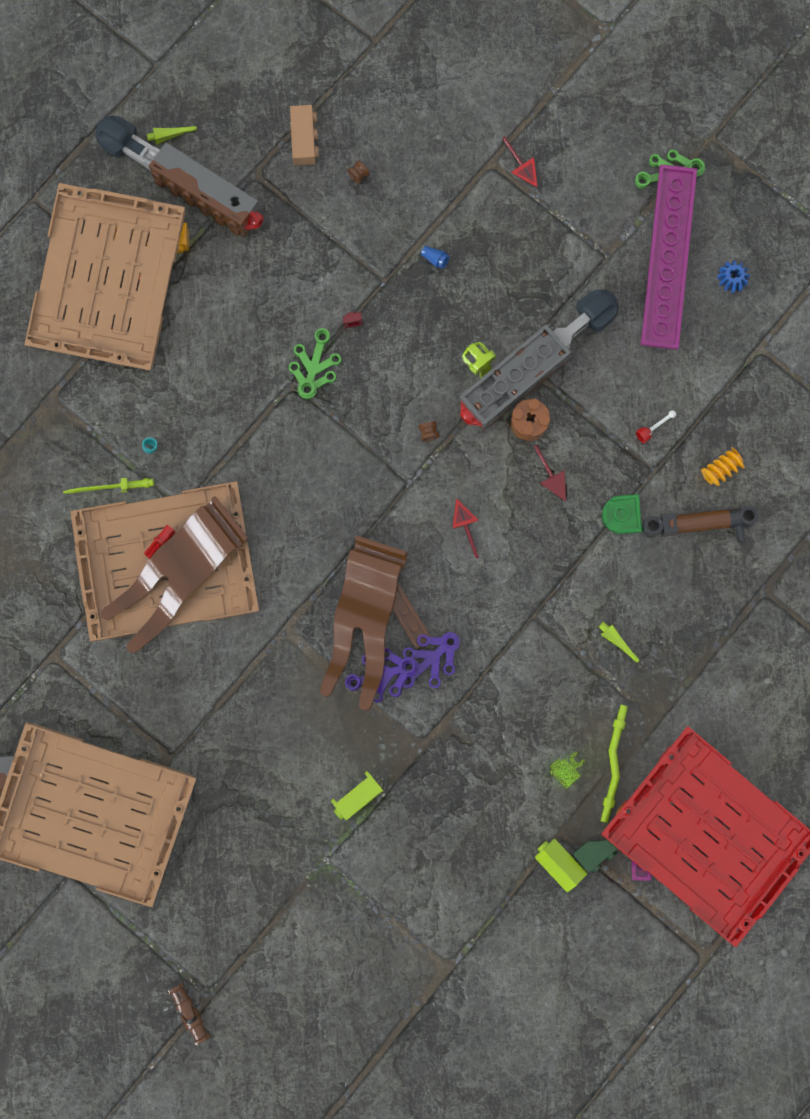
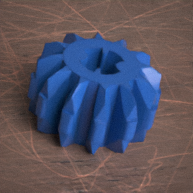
(733, 269)

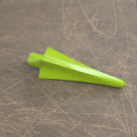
(163, 134)
(612, 635)

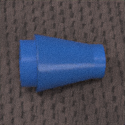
(436, 257)

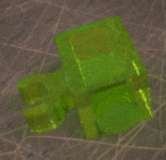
(565, 772)

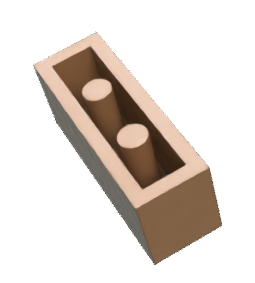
(303, 135)

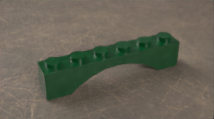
(594, 852)

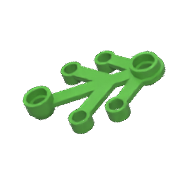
(679, 158)
(313, 367)

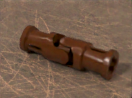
(188, 1011)

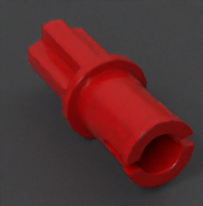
(162, 538)

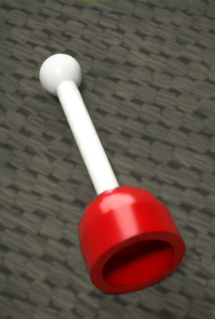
(644, 434)

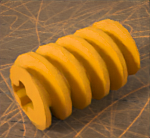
(723, 467)

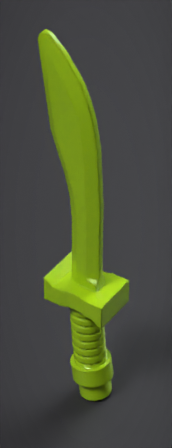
(124, 485)

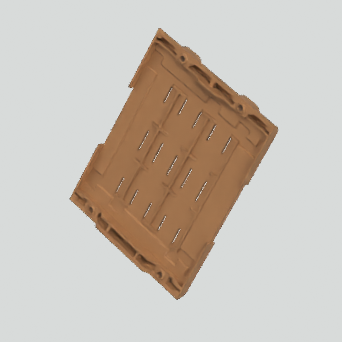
(70, 245)
(133, 523)
(125, 778)

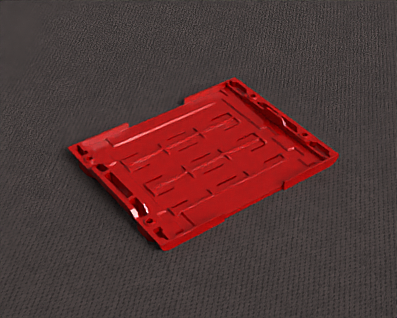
(757, 817)

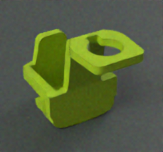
(483, 361)

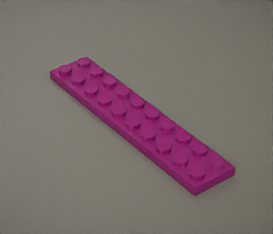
(668, 257)

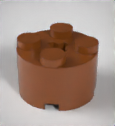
(534, 410)

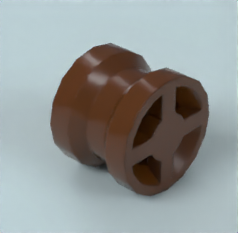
(358, 172)
(428, 431)

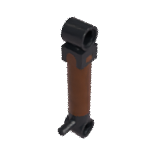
(702, 521)

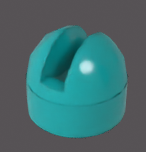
(152, 443)

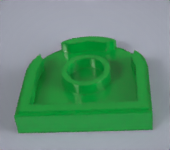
(623, 514)

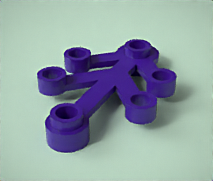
(433, 657)
(387, 675)

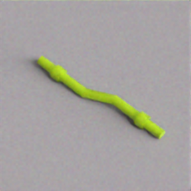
(609, 801)

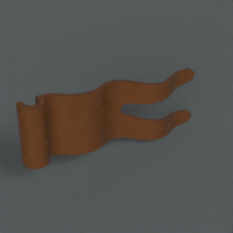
(186, 562)
(366, 605)

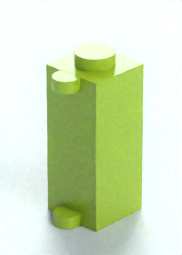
(357, 798)
(560, 864)

